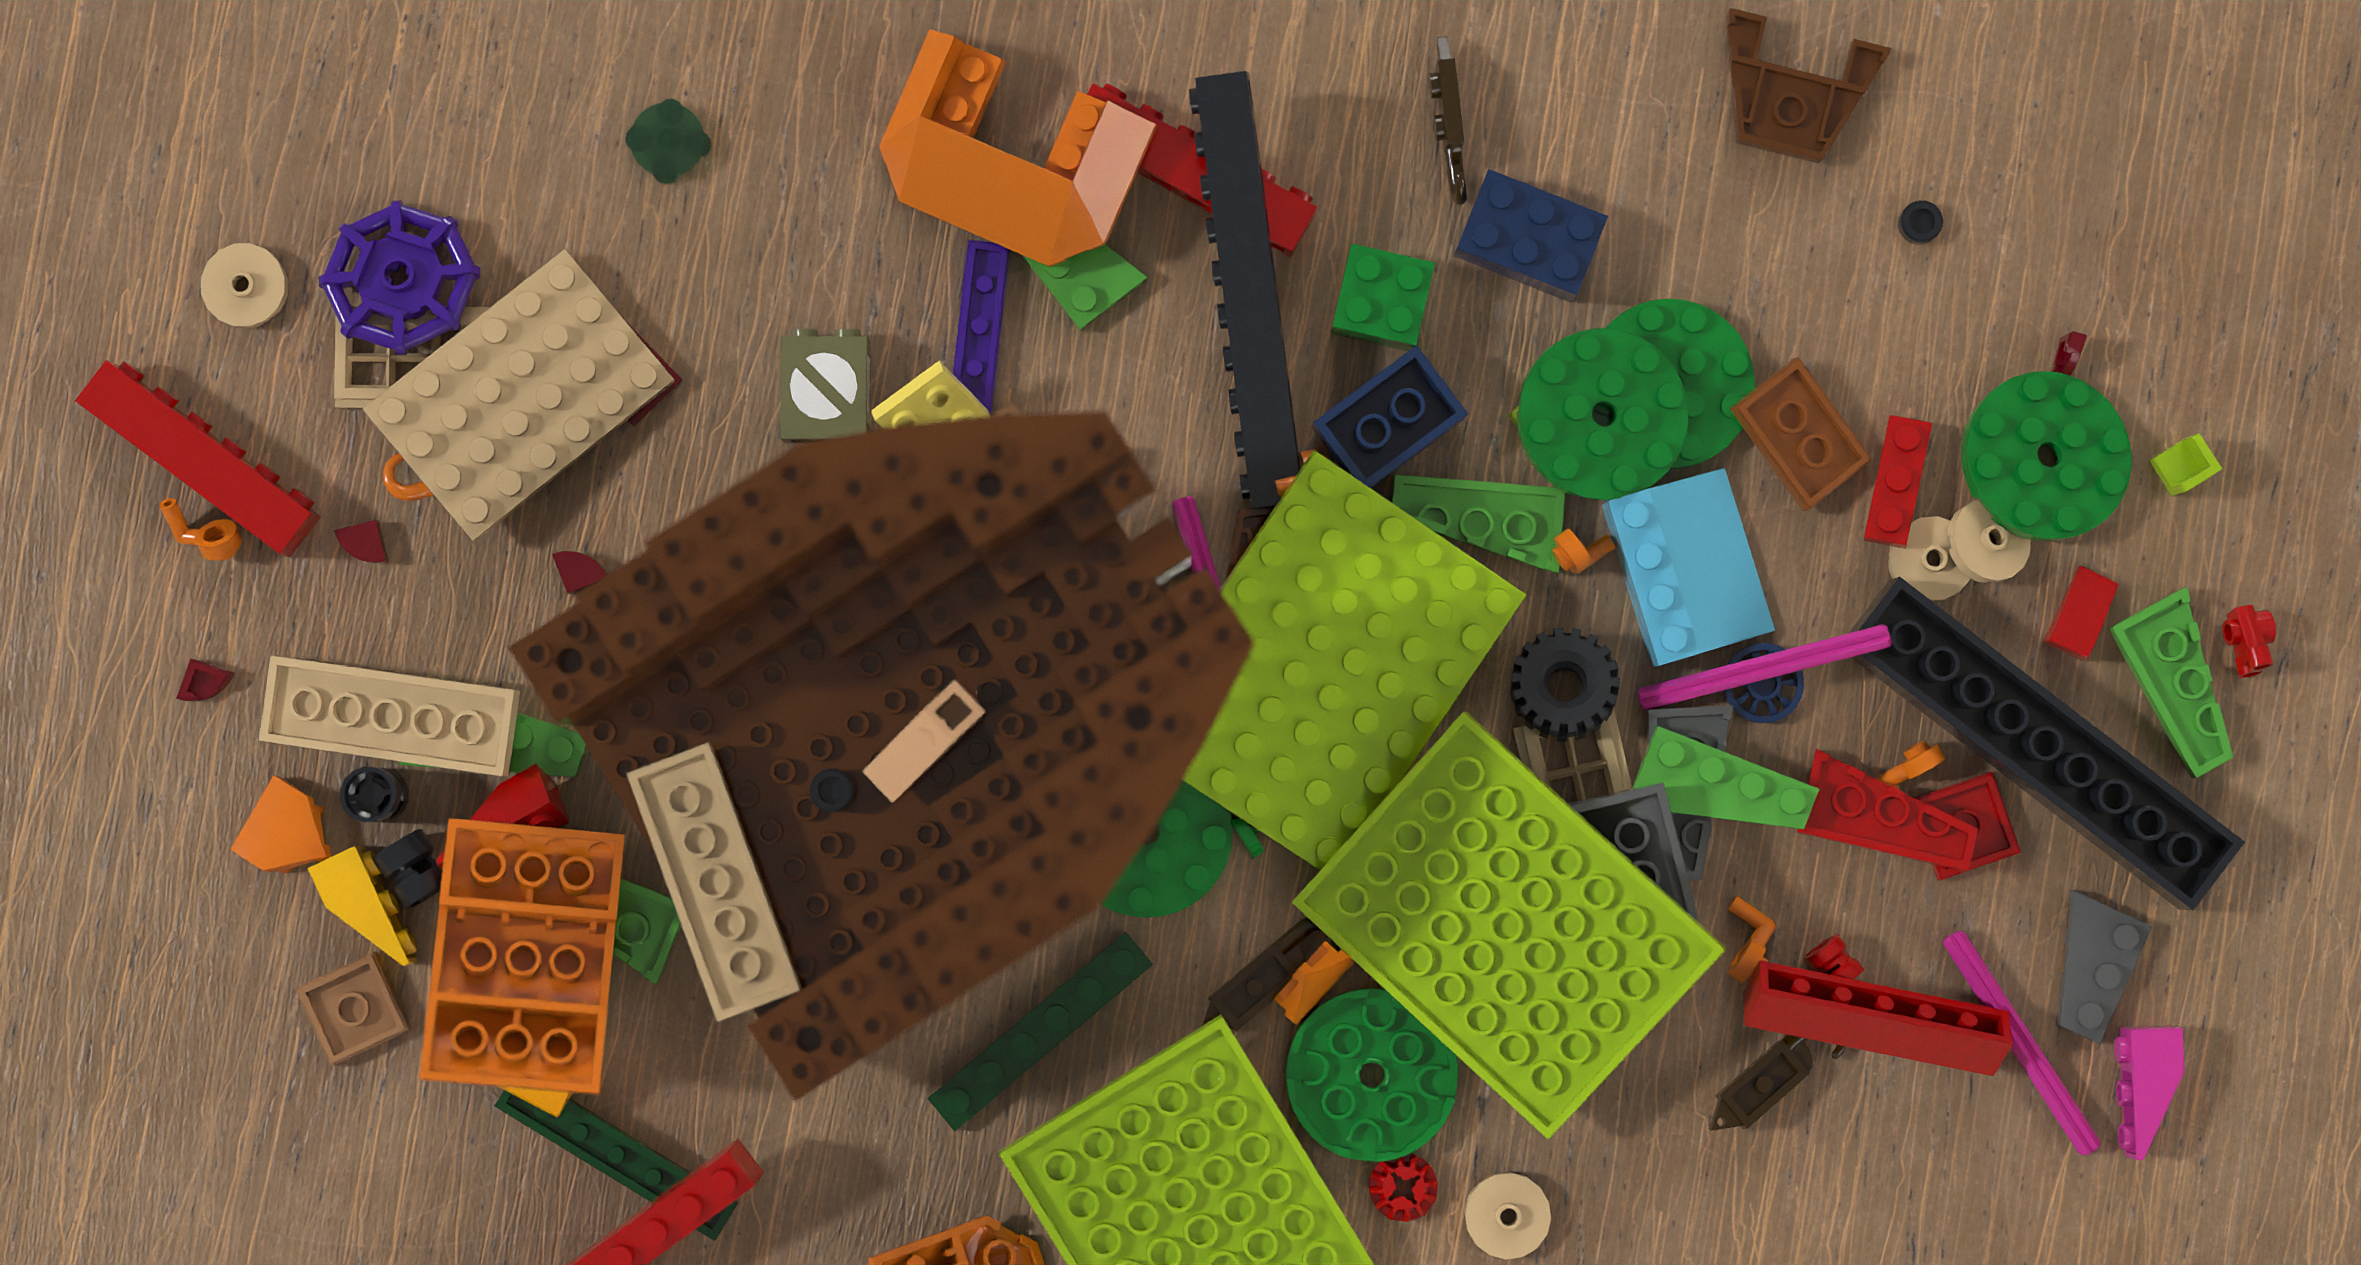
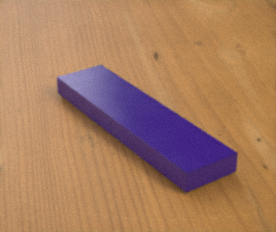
(981, 319)

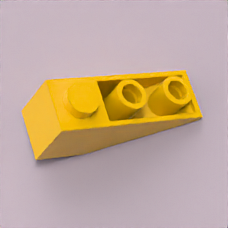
(357, 896)

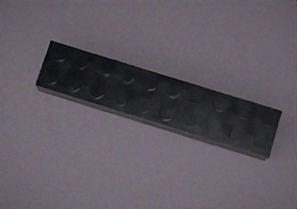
(2046, 747)

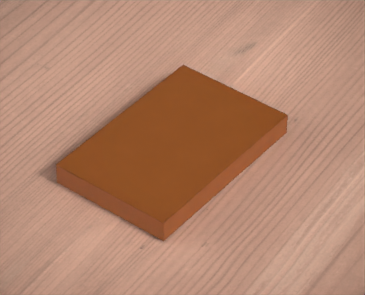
(1800, 434)

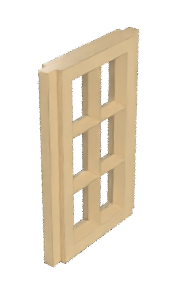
(358, 396)
(1610, 750)

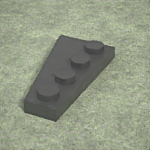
(1709, 727)

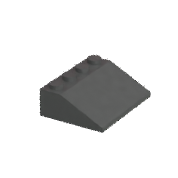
(1644, 831)

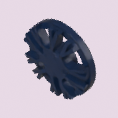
(1765, 689)

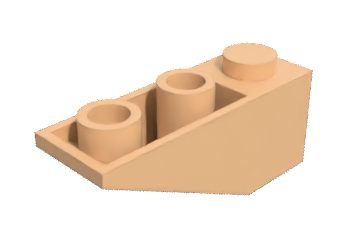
(925, 740)

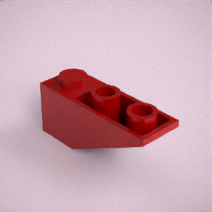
(523, 799)

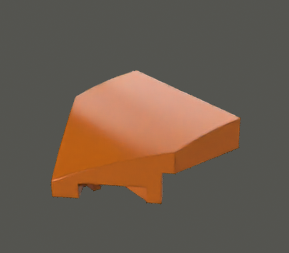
(283, 830)
(1313, 982)

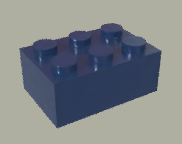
(1530, 236)
(1389, 419)

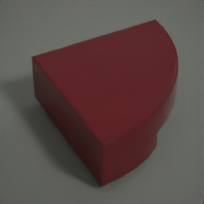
(2068, 352)
(363, 542)
(577, 570)
(203, 681)

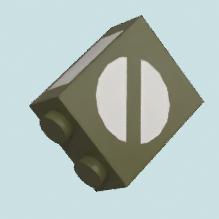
(824, 385)

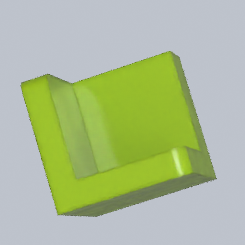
(2185, 464)

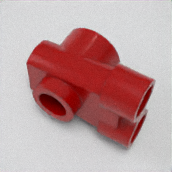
(2249, 634)

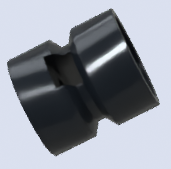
(374, 794)
(399, 863)

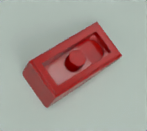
(2081, 614)

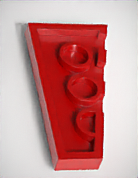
(1881, 818)

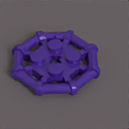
(410, 298)

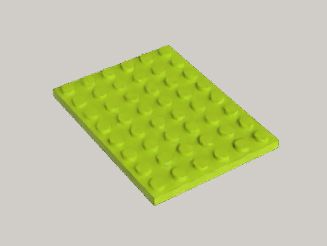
(1354, 660)
(1508, 925)
(1181, 1169)

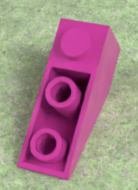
(2150, 1075)

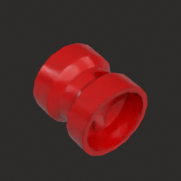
(1832, 959)

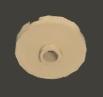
(259, 301)
(1977, 554)
(1911, 564)
(1499, 1193)

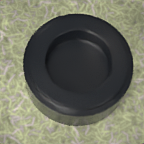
(1920, 222)
(832, 790)

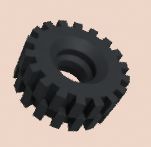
(1569, 653)

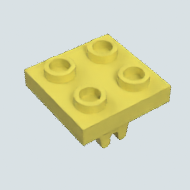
(929, 398)

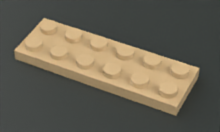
(389, 715)
(714, 881)

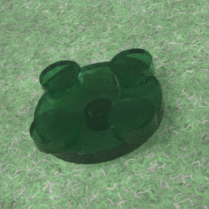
(667, 140)

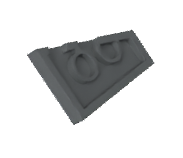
(2098, 964)

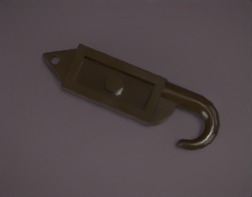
(1448, 125)
(1261, 978)
(1765, 1083)

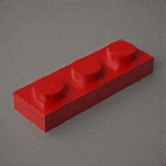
(1897, 481)

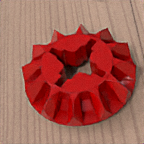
(1400, 1208)

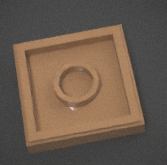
(353, 1009)

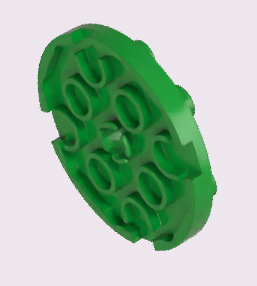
(1709, 362)
(1559, 424)
(2004, 464)
(1180, 863)
(1362, 1119)

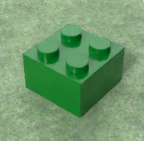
(1382, 297)

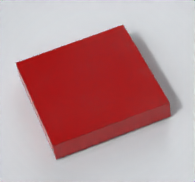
(1981, 806)

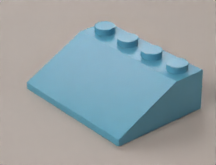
(1688, 567)

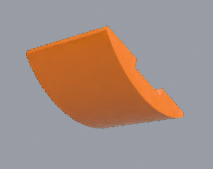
(522, 957)

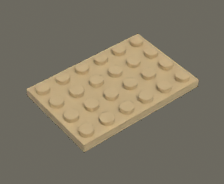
(518, 395)

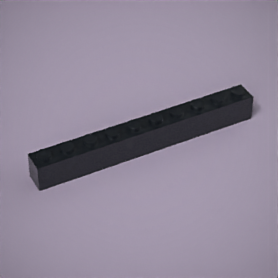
(1248, 283)

